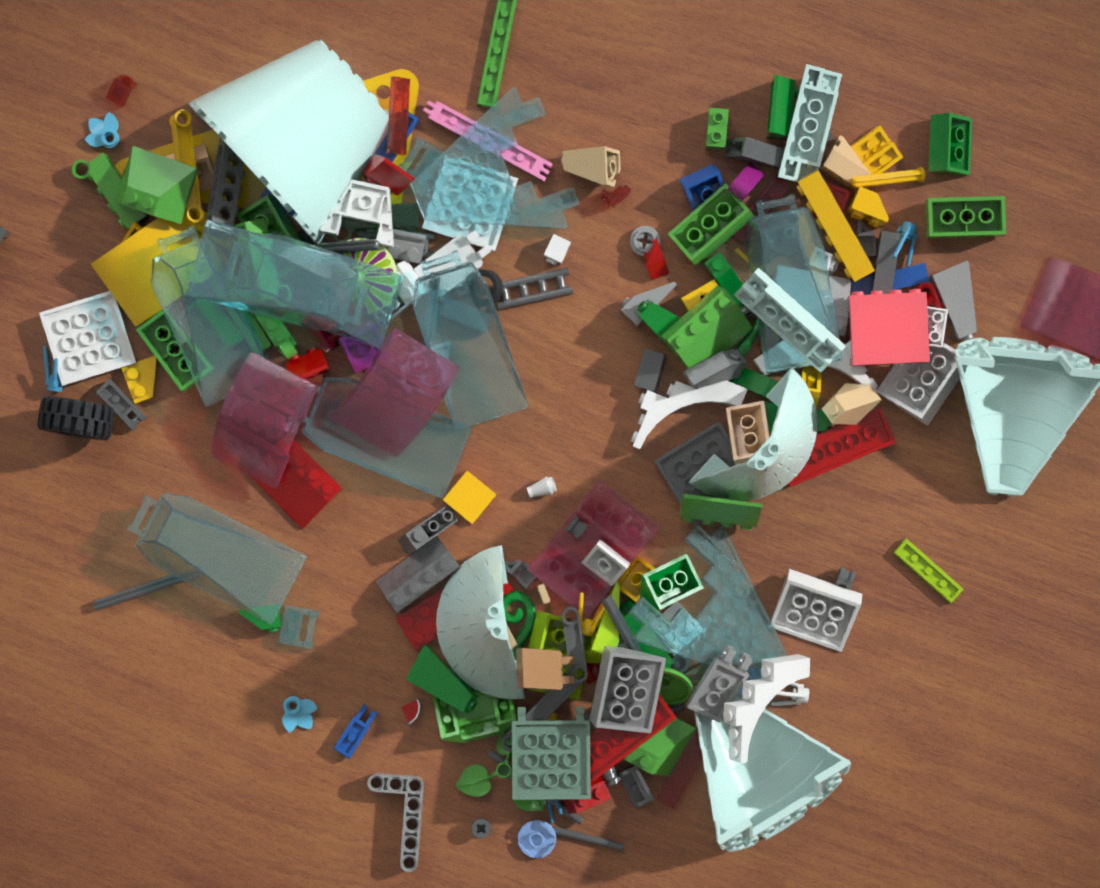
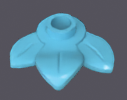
(101, 130)
(300, 716)

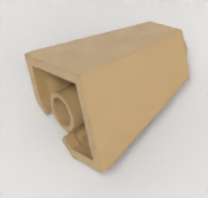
(594, 164)
(844, 164)
(851, 403)

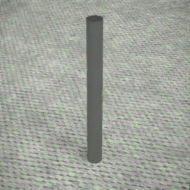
(588, 838)

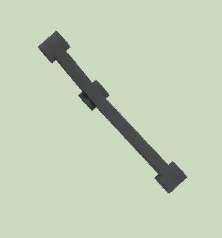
(554, 698)

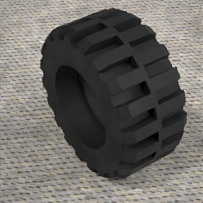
(75, 418)

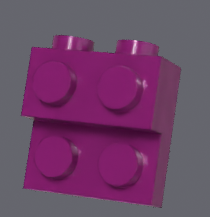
(359, 354)

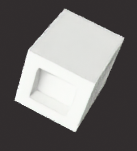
(556, 250)

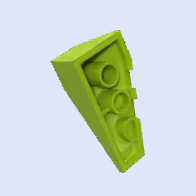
(607, 633)

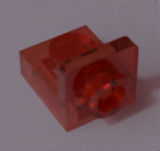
(121, 89)
(619, 195)

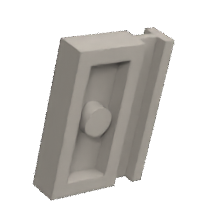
(407, 246)

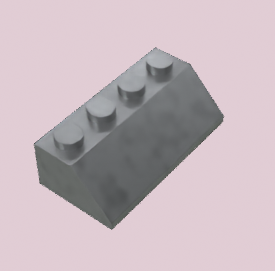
(417, 574)

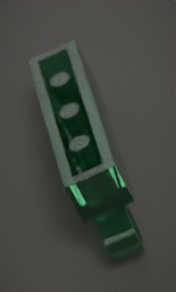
(404, 217)

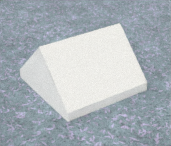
(605, 563)

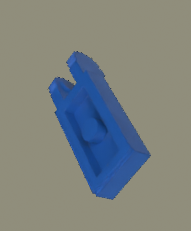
(354, 733)

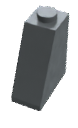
(754, 151)

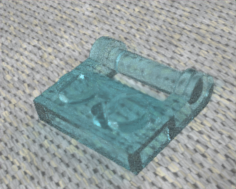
(426, 160)
(292, 626)

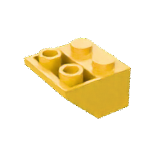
(869, 207)

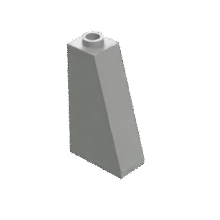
(957, 296)

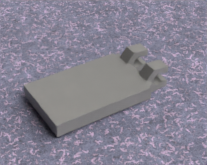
(720, 684)

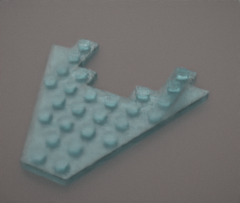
(472, 180)
(729, 617)

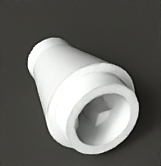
(543, 487)

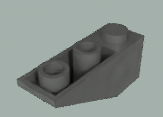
(428, 530)

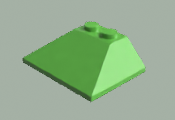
(156, 185)
(489, 718)
(663, 749)

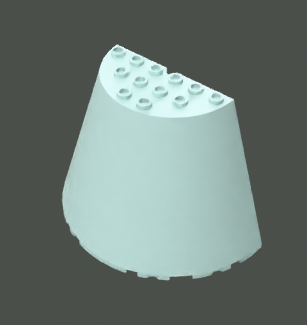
(300, 128)

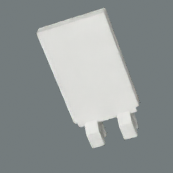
(465, 252)

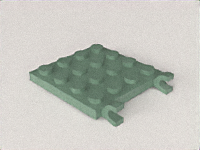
(551, 758)

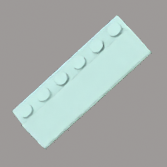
(810, 123)
(789, 320)

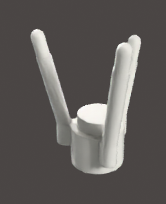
(798, 695)

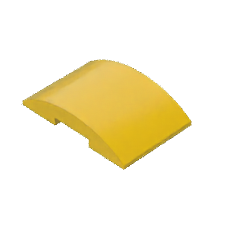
(128, 267)

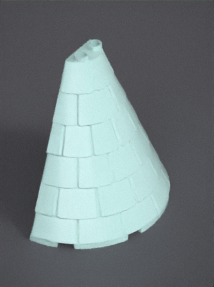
(1021, 404)
(780, 455)
(475, 628)
(775, 785)

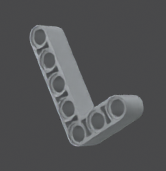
(414, 833)

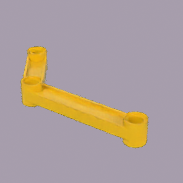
(185, 154)

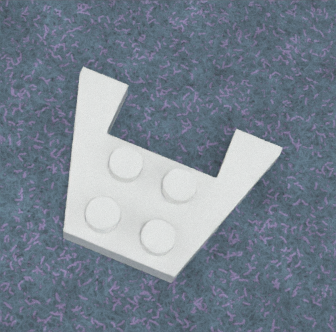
(364, 203)

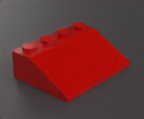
(303, 487)

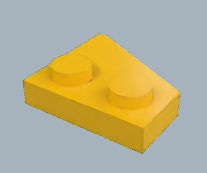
(141, 379)

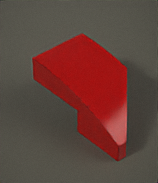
(655, 261)

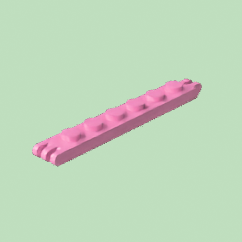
(460, 124)

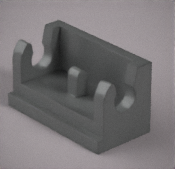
(650, 370)
(635, 786)

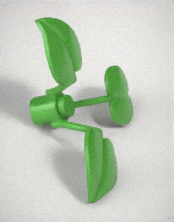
(476, 781)

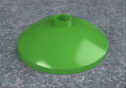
(675, 687)

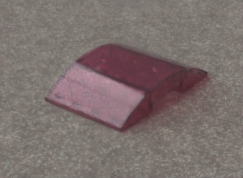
(1067, 308)
(396, 393)
(261, 418)
(609, 520)

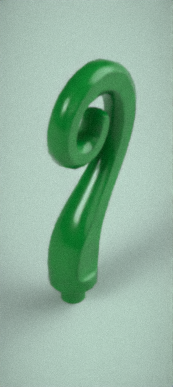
(530, 609)

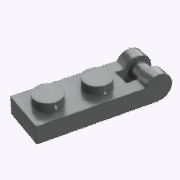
(120, 403)

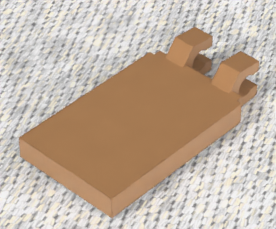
(542, 669)

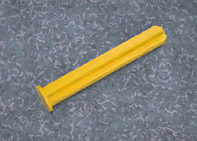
(889, 178)

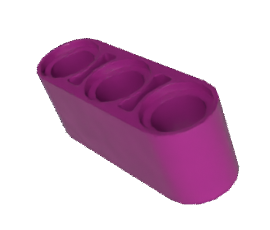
(746, 181)

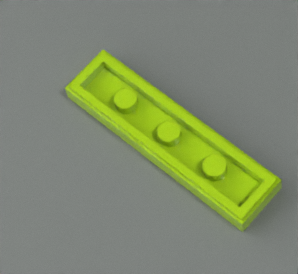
(928, 570)

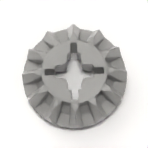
(639, 233)

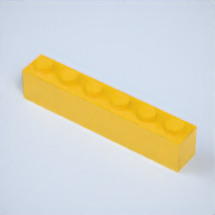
(836, 225)

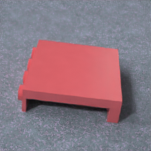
(889, 328)

